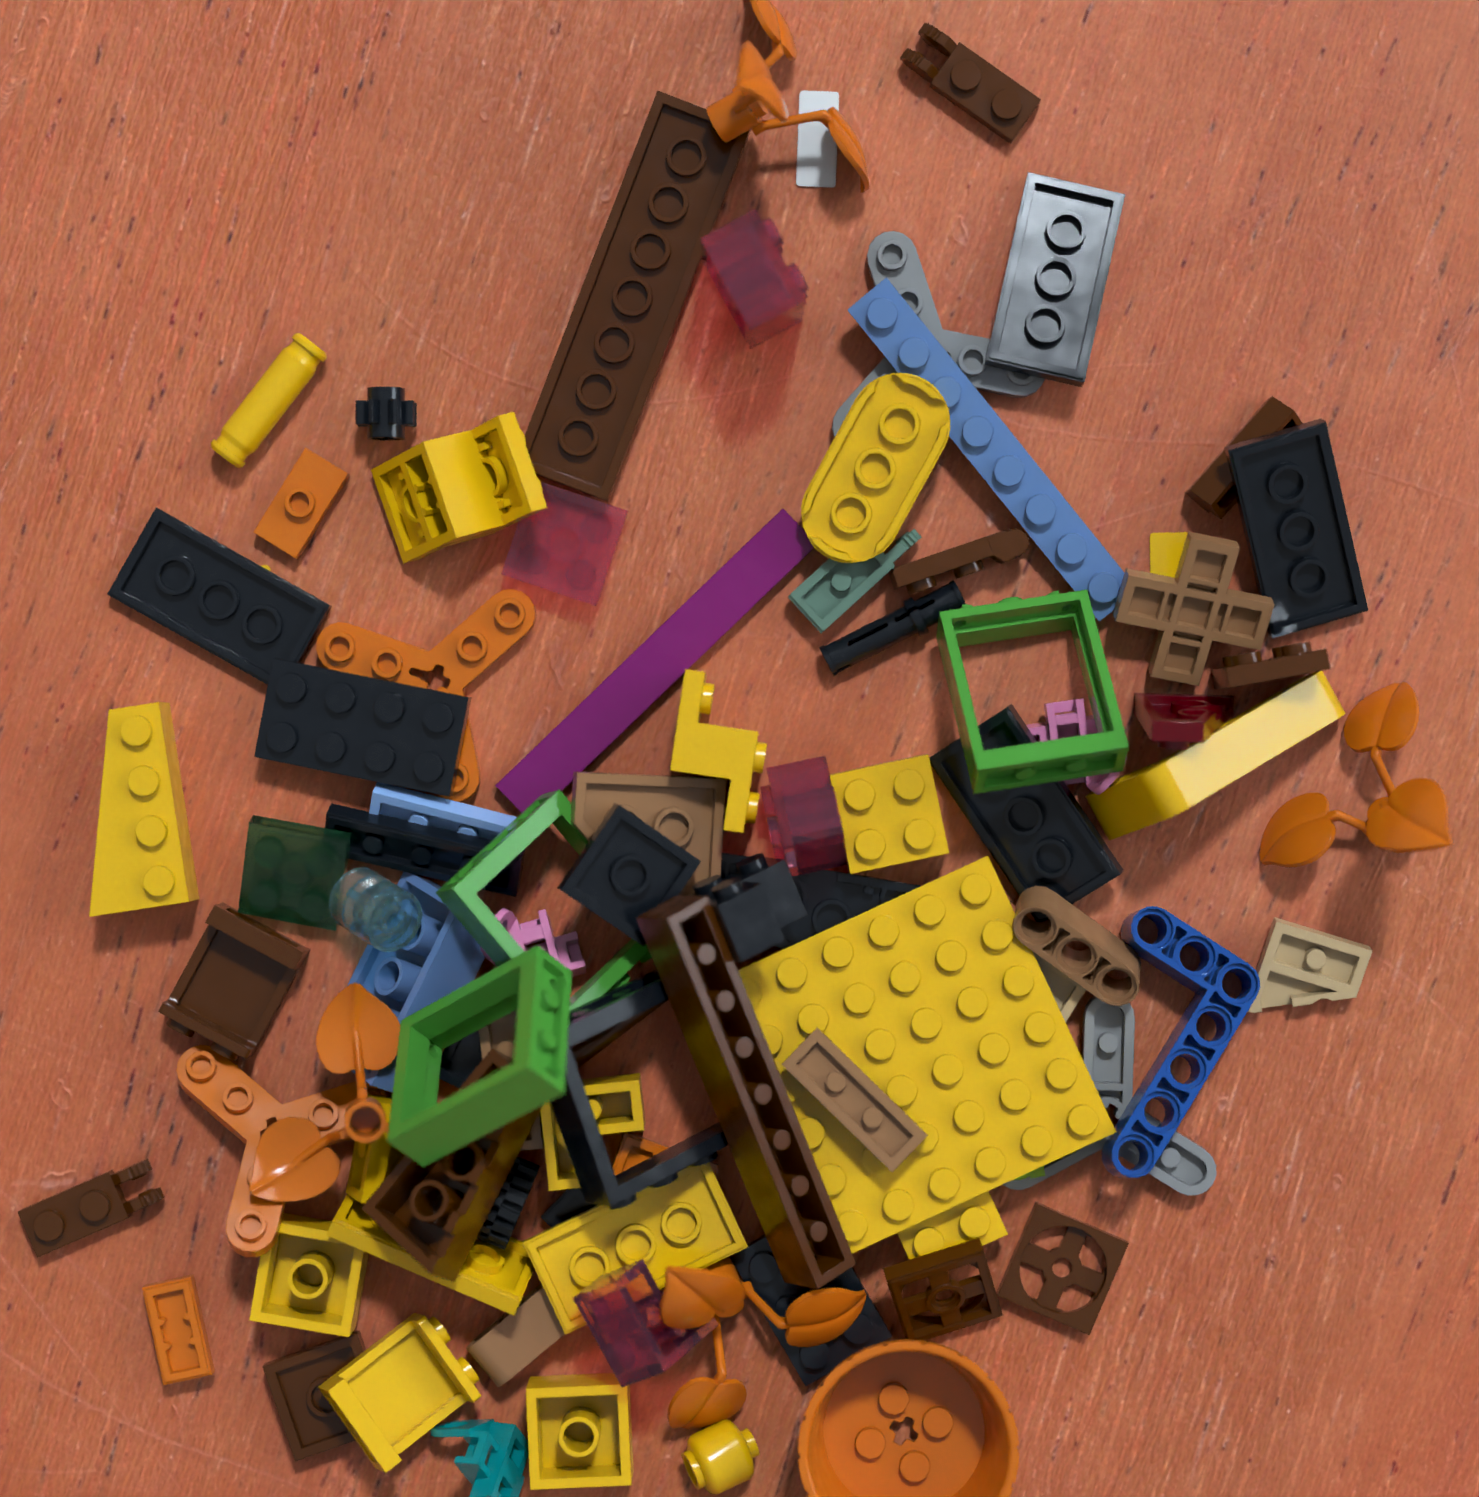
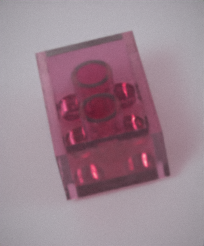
(753, 277)

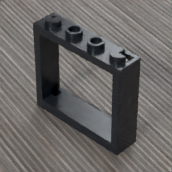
(578, 1121)

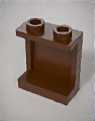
(234, 983)

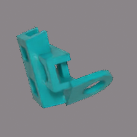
(493, 1457)

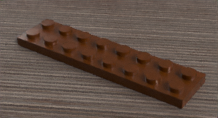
(631, 297)

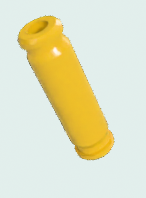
(268, 400)

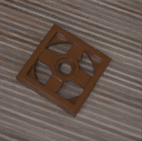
(1070, 1247)
(936, 1268)

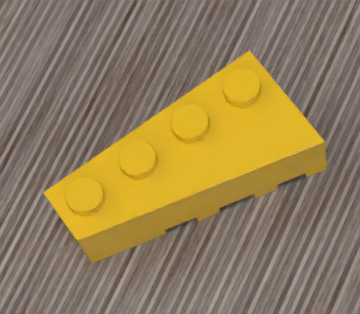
(142, 818)

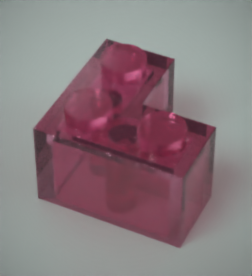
(807, 816)
(628, 1326)

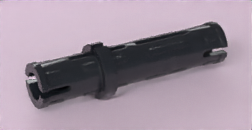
(891, 628)

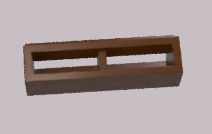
(1214, 487)

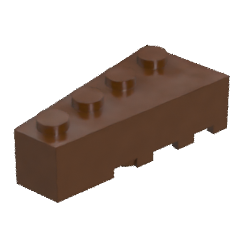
(443, 1205)

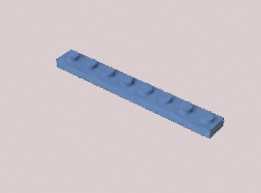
(993, 448)

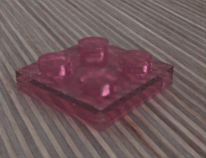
(566, 545)

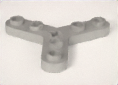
(897, 259)
(1110, 1060)

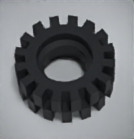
(509, 1204)

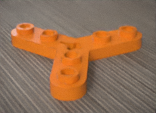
(462, 653)
(247, 1113)

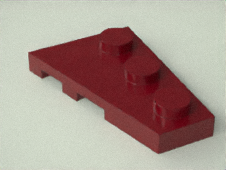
(1181, 717)

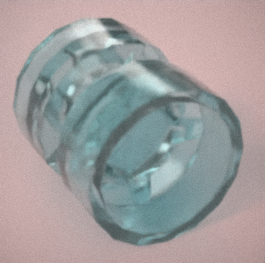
(375, 909)

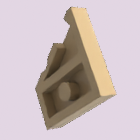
(1307, 966)

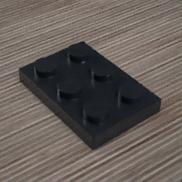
(811, 1363)

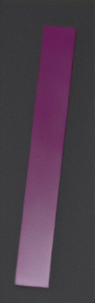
(659, 661)

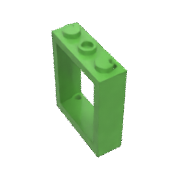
(1043, 760)
(462, 899)
(541, 993)

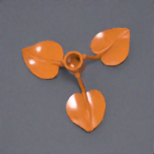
(757, 94)
(1405, 821)
(291, 1155)
(698, 1295)

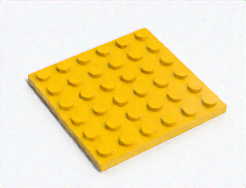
(951, 1029)

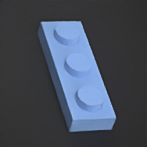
(437, 811)

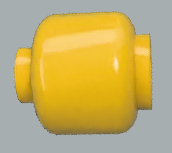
(720, 1457)

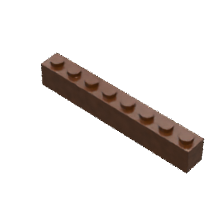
(746, 1090)

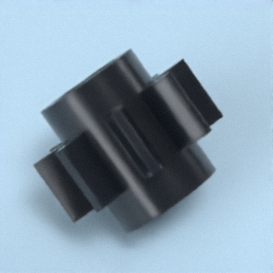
(385, 413)

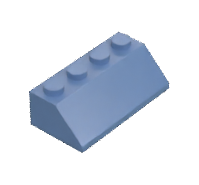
(425, 970)

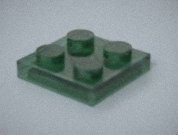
(292, 871)

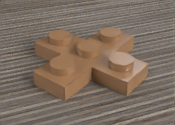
(1193, 608)

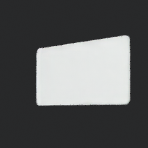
(815, 144)

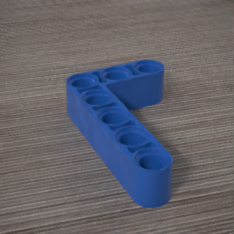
(1184, 1040)

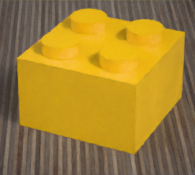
(889, 813)
(309, 1279)
(579, 1431)

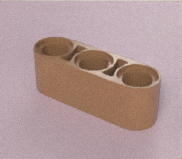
(1086, 966)
(517, 1339)

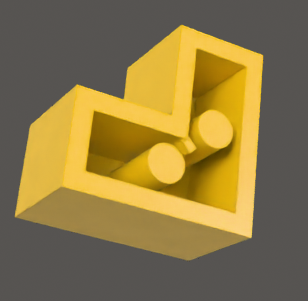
(616, 1108)

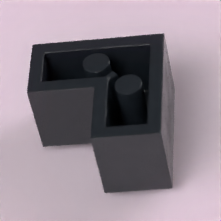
(753, 904)

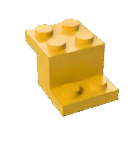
(459, 487)
(717, 750)

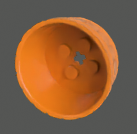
(958, 1411)

